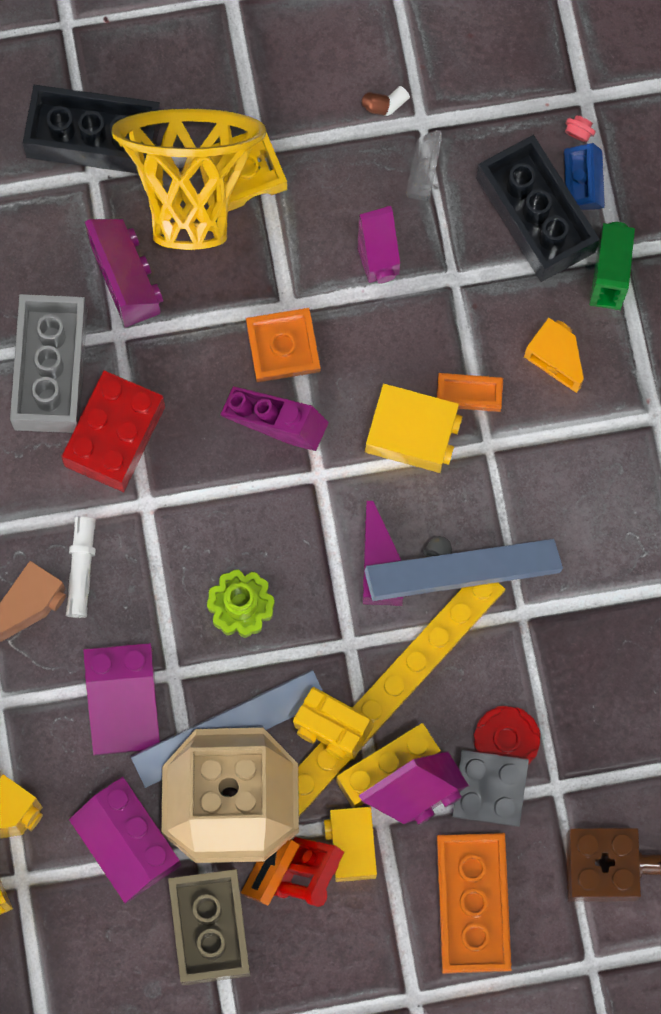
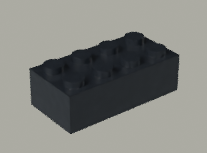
(78, 127)
(537, 208)

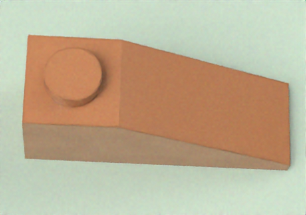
(29, 600)

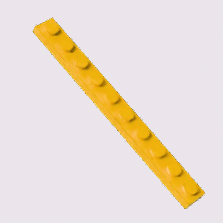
(401, 680)

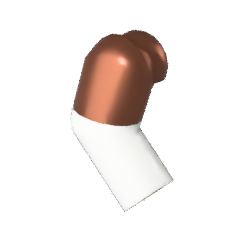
(384, 104)

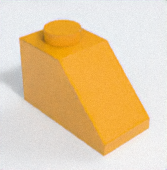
(557, 353)

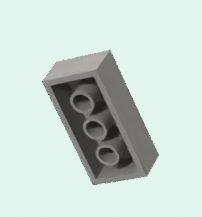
(48, 363)

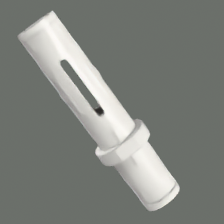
(79, 579)

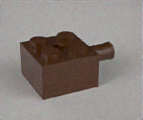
(621, 850)

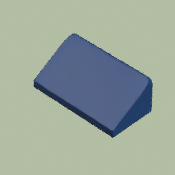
(585, 175)

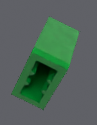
(612, 266)

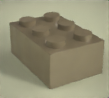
(209, 927)

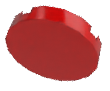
(508, 733)

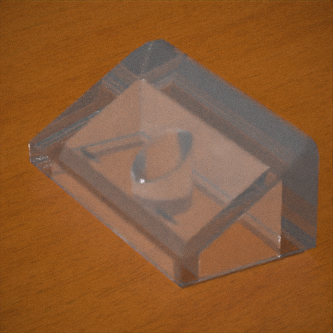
(424, 166)

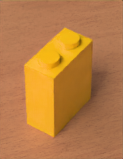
(413, 428)

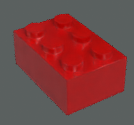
(113, 431)

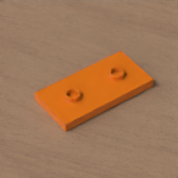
(473, 903)

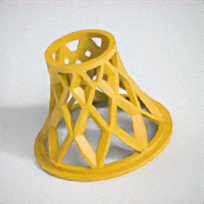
(215, 190)

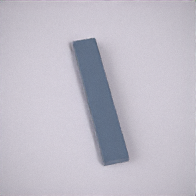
(463, 569)
(260, 711)

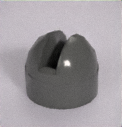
(438, 546)

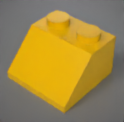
(17, 809)

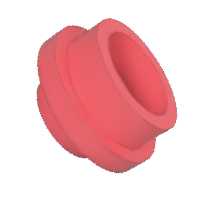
(579, 128)

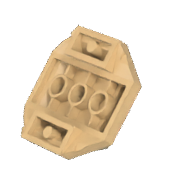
(235, 827)

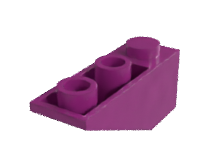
(276, 417)

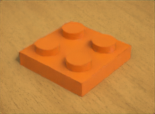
(283, 345)

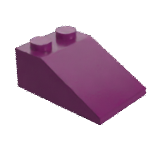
(121, 698)
(417, 789)

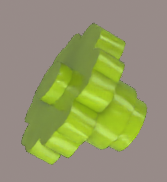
(240, 603)

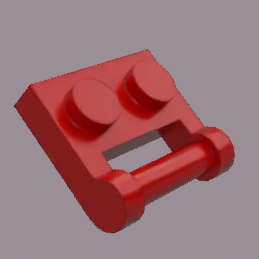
(312, 861)

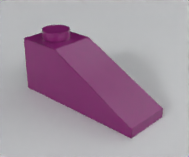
(378, 245)
(378, 550)

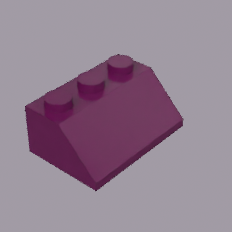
(124, 270)
(124, 840)

